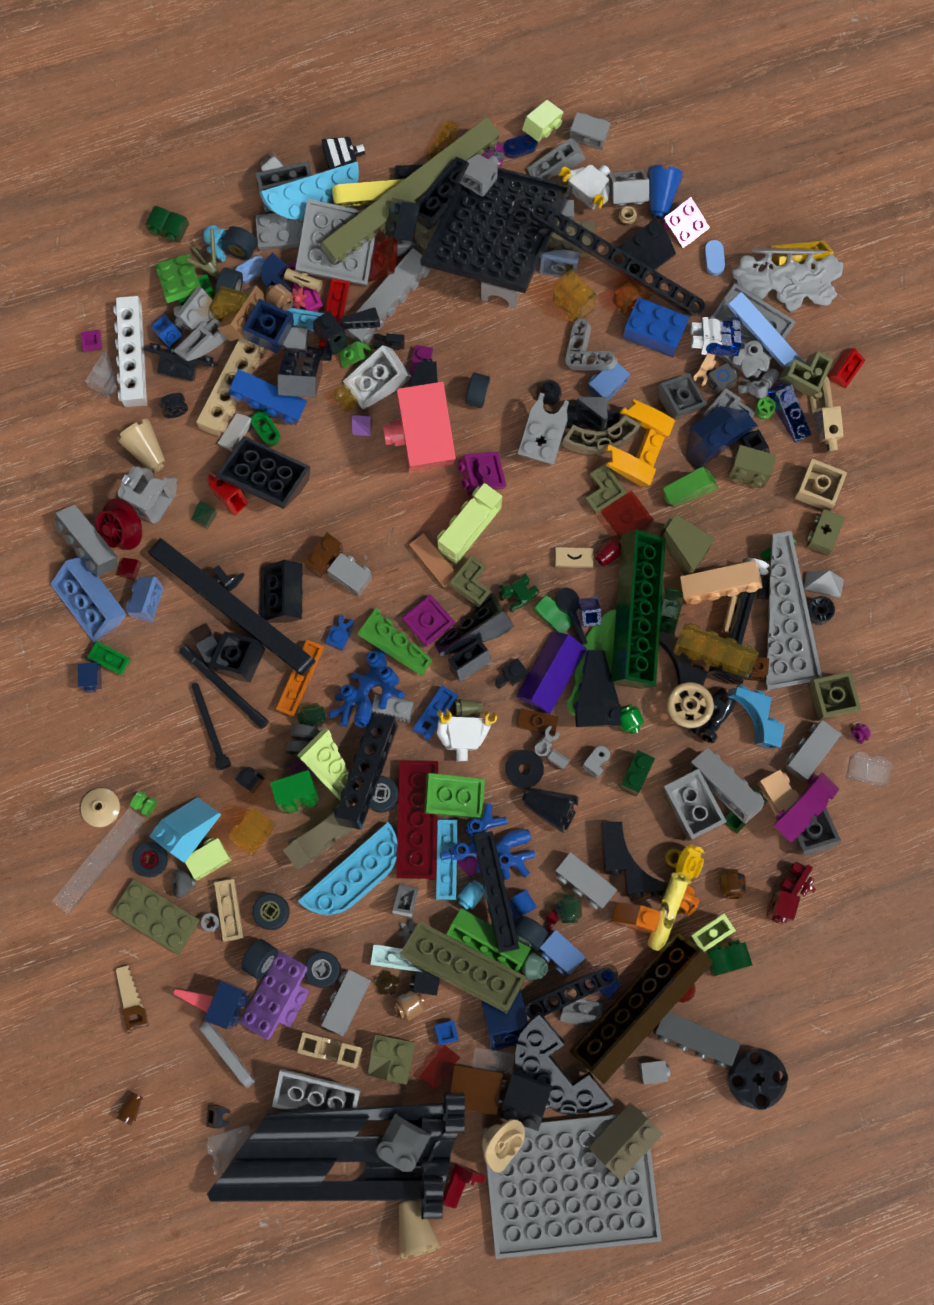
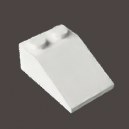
(377, 377)

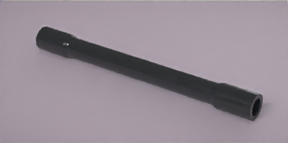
(253, 714)

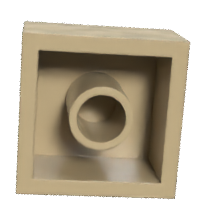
(820, 485)

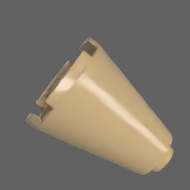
(143, 445)
(415, 1234)

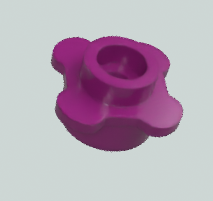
(860, 733)

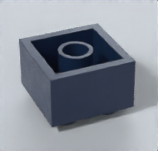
(268, 326)
(227, 1005)

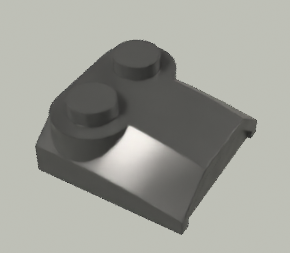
(680, 396)
(819, 835)
(402, 1144)

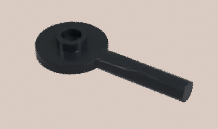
(567, 602)

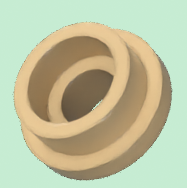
(627, 211)

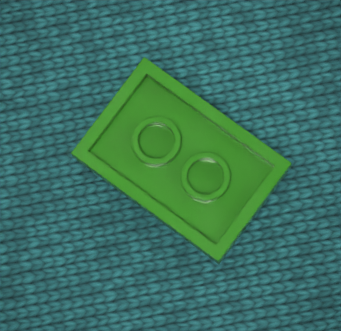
(177, 278)
(454, 796)

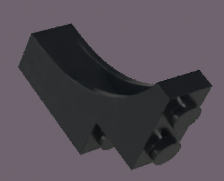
(684, 670)
(618, 859)

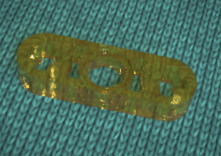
(442, 136)

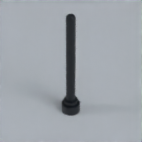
(221, 760)

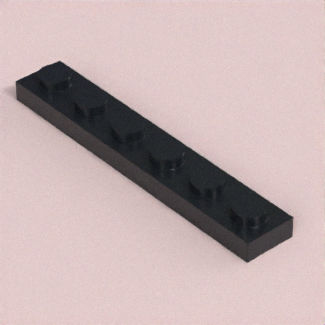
(495, 892)

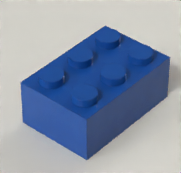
(655, 327)

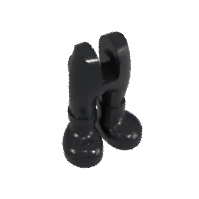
(722, 712)

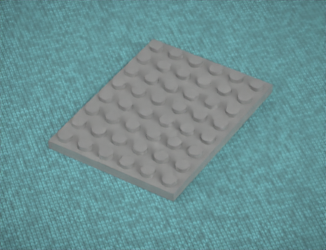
(565, 1198)

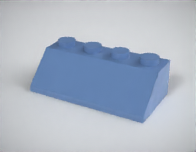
(87, 599)

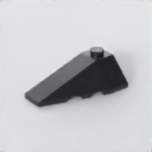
(439, 194)
(483, 623)
(598, 698)

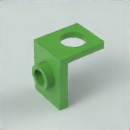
(354, 353)

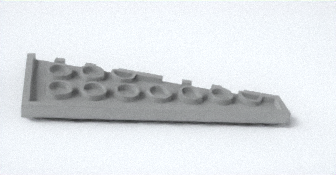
(790, 632)

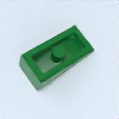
(553, 615)

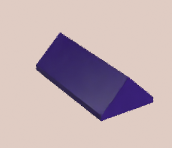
(552, 671)

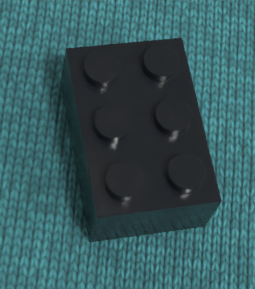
(300, 373)

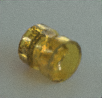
(344, 397)

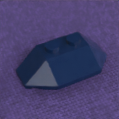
(717, 433)

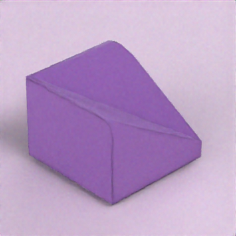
(361, 425)

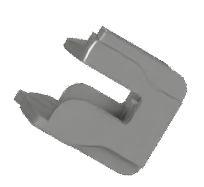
(148, 496)

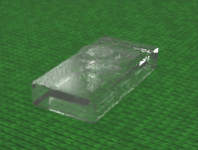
(493, 1060)

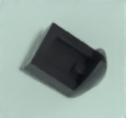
(222, 578)

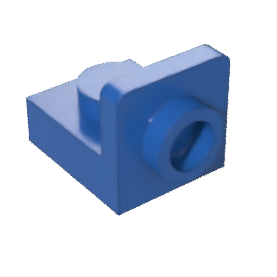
(166, 330)

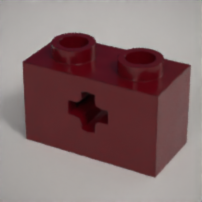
(783, 907)

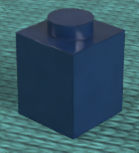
(89, 677)

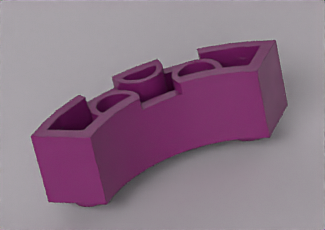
(811, 802)

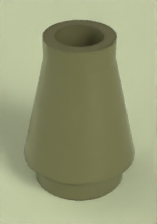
(467, 708)

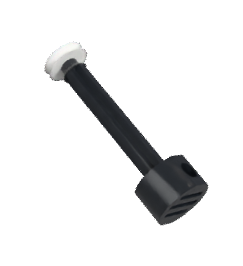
(738, 628)

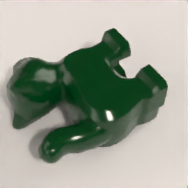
(520, 591)

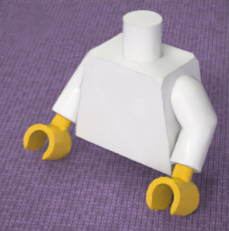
(588, 184)
(463, 733)

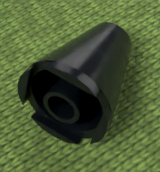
(552, 806)

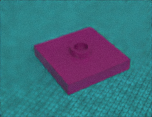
(428, 620)

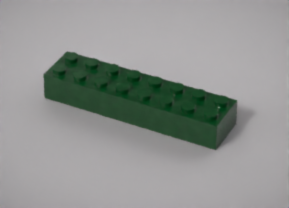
(638, 609)

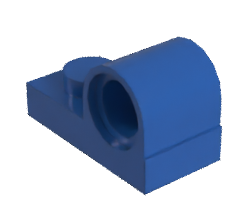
(521, 904)

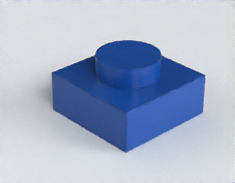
(446, 1032)

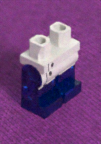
(717, 336)

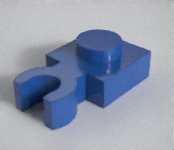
(339, 635)

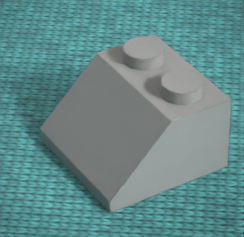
(628, 187)

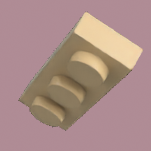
(229, 910)

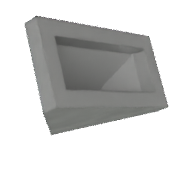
(823, 583)

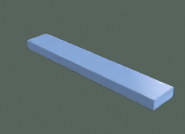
(763, 330)

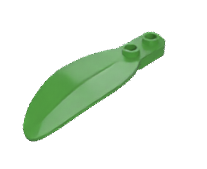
(599, 638)

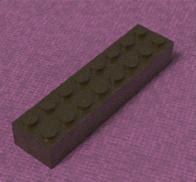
(641, 1007)

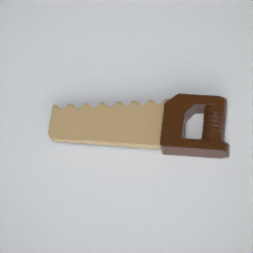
(130, 1000)

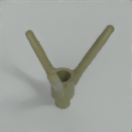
(209, 267)

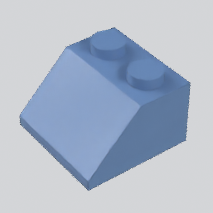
(145, 598)

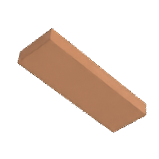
(433, 560)

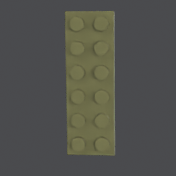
(463, 967)

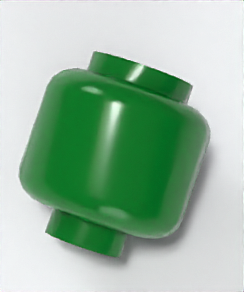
(631, 719)

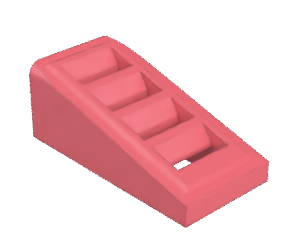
(199, 1000)

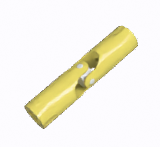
(668, 909)

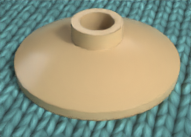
(108, 812)

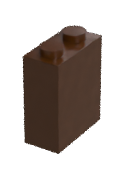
(480, 1089)

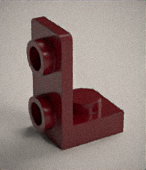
(459, 1177)

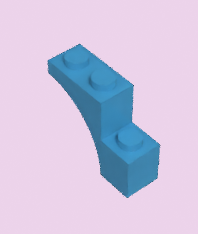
(767, 730)

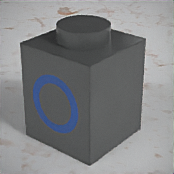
(722, 378)

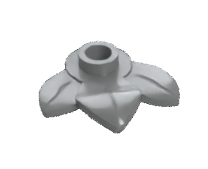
(752, 361)

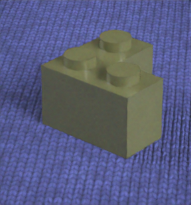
(809, 376)

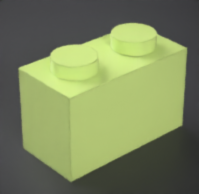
(543, 121)
(207, 859)
(712, 932)

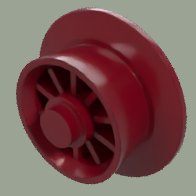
(119, 525)

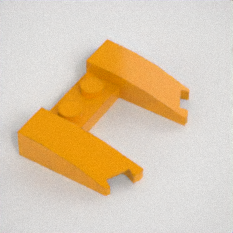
(657, 426)

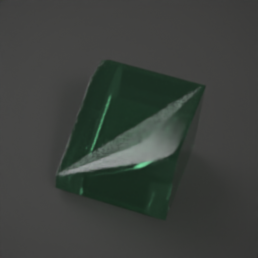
(204, 515)

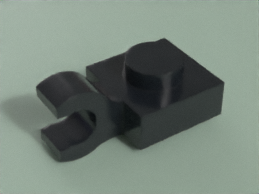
(393, 341)
(513, 673)

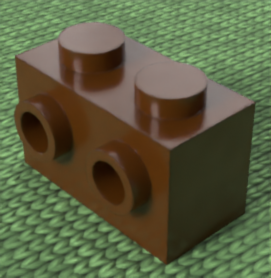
(323, 555)

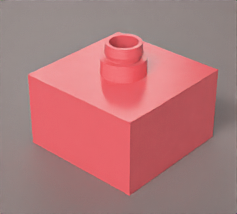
(422, 427)

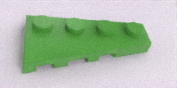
(385, 637)

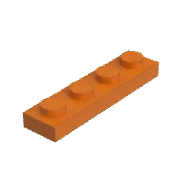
(298, 684)

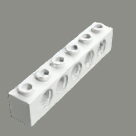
(136, 395)

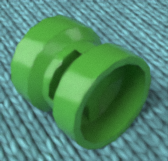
(143, 803)

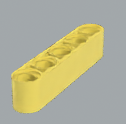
(361, 193)

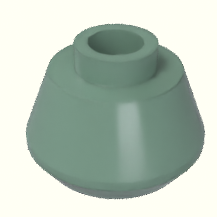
(534, 967)

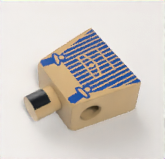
(829, 427)

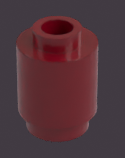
(608, 553)

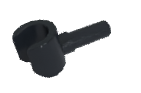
(326, 354)

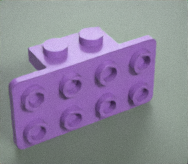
(277, 997)

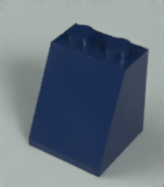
(505, 1027)

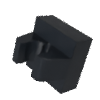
(215, 1117)

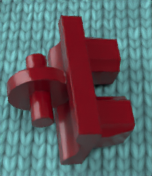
(802, 873)

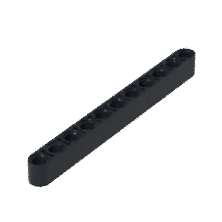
(608, 259)
(231, 607)

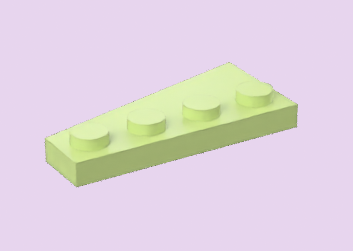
(325, 762)

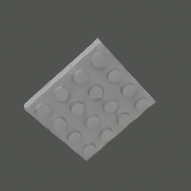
(319, 223)
(780, 322)

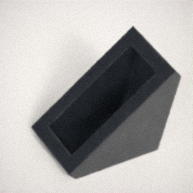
(594, 410)
(205, 642)

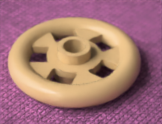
(679, 717)

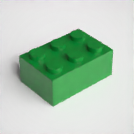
(295, 792)

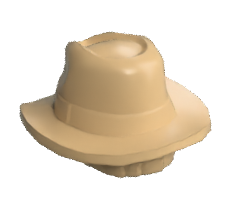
(502, 1143)

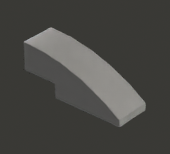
(201, 341)

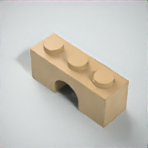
(330, 1050)

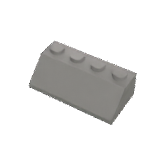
(306, 1093)

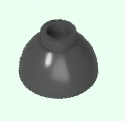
(182, 883)

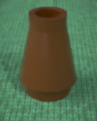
(129, 1111)

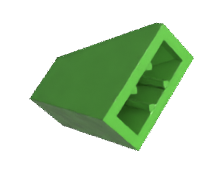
(690, 487)

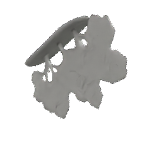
(791, 280)

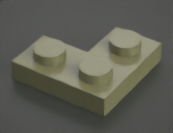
(609, 489)
(466, 582)

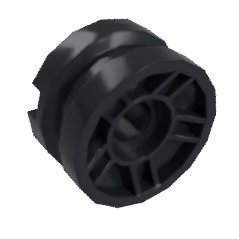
(173, 405)
(825, 604)

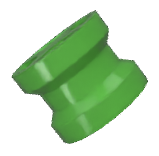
(767, 404)

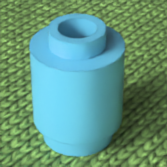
(471, 895)

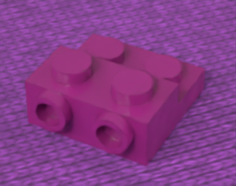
(481, 469)

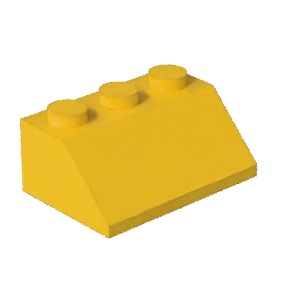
(781, 259)

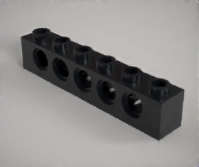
(355, 816)

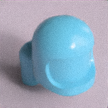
(218, 235)

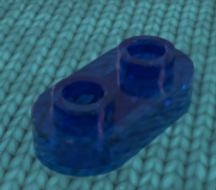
(521, 146)

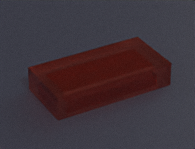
(439, 1067)

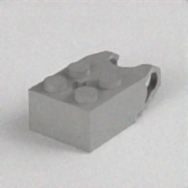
(543, 425)

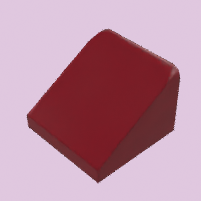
(129, 568)

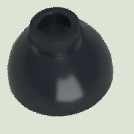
(551, 391)

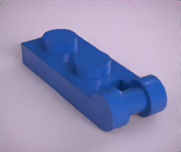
(442, 700)

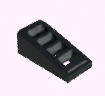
(363, 319)

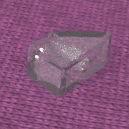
(102, 377)

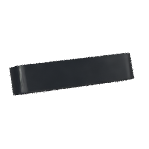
(579, 985)

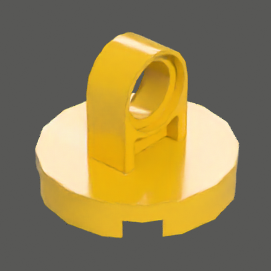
(689, 861)

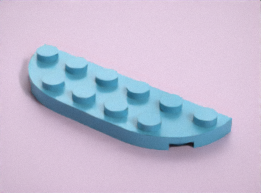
(291, 198)
(355, 875)

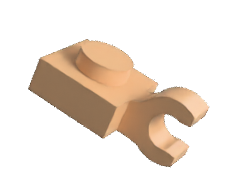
(708, 364)

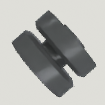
(303, 736)

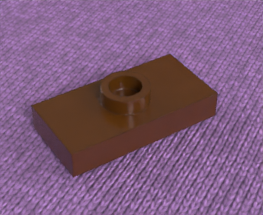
(537, 721)

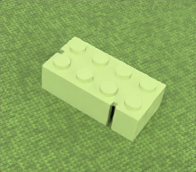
(469, 523)

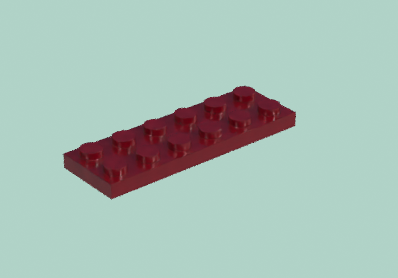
(415, 828)

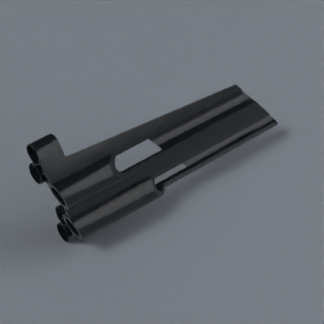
(297, 1150)

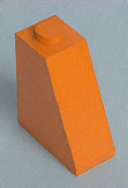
(636, 917)

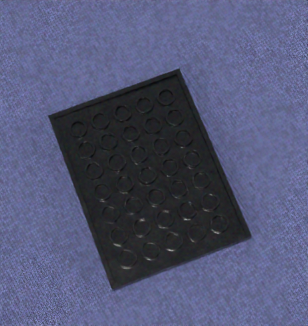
(494, 234)

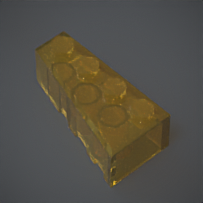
(716, 650)

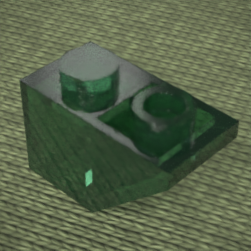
(670, 609)

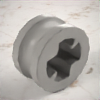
(205, 926)

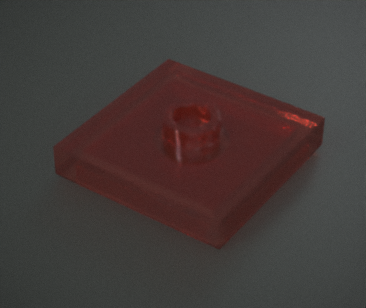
(383, 259)
(627, 514)

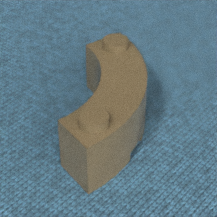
(594, 443)
(318, 840)

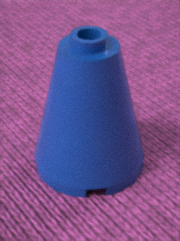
(662, 189)

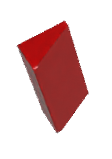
(846, 367)

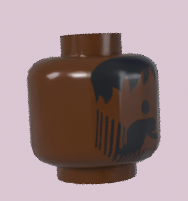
(733, 884)

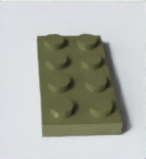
(156, 916)

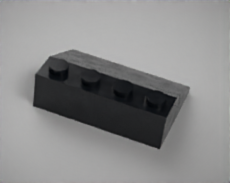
(264, 472)

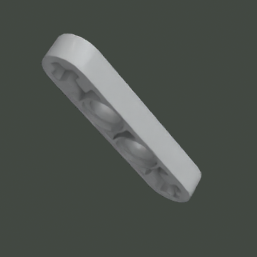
(227, 1054)

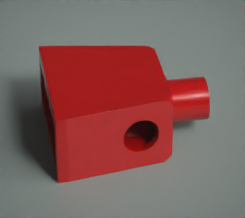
(227, 494)

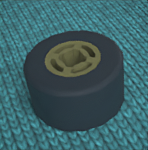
(271, 911)

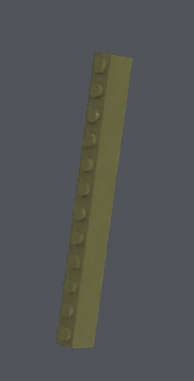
(375, 217)

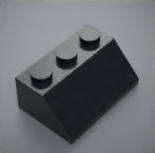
(649, 246)
(281, 592)

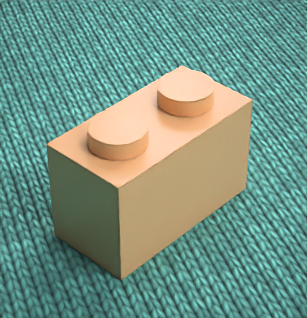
(778, 791)

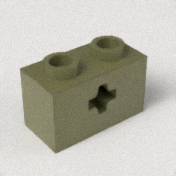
(825, 542)

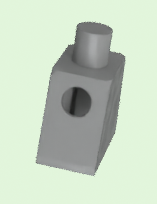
(480, 174)

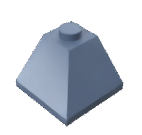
(559, 262)

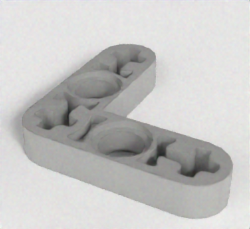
(581, 352)

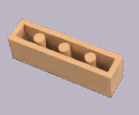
(721, 582)

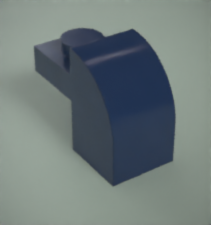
(273, 270)

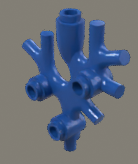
(378, 675)
(509, 840)

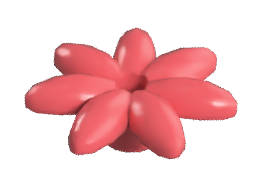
(297, 298)

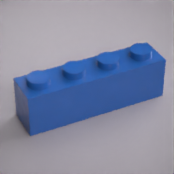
(265, 396)

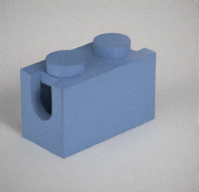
(608, 382)
(561, 953)

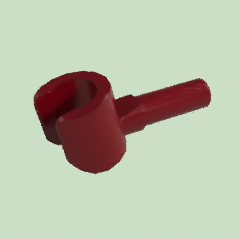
(552, 917)

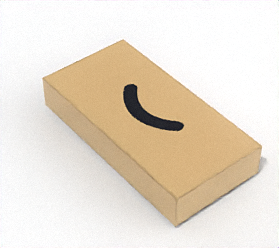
(574, 557)

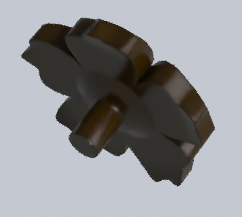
(387, 983)

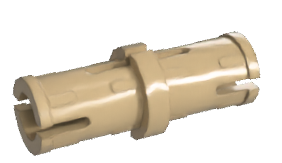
(314, 284)

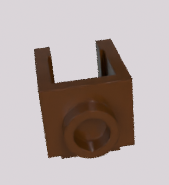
(759, 670)

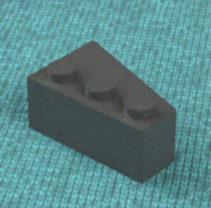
(280, 176)

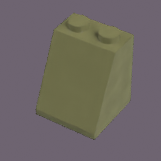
(686, 543)

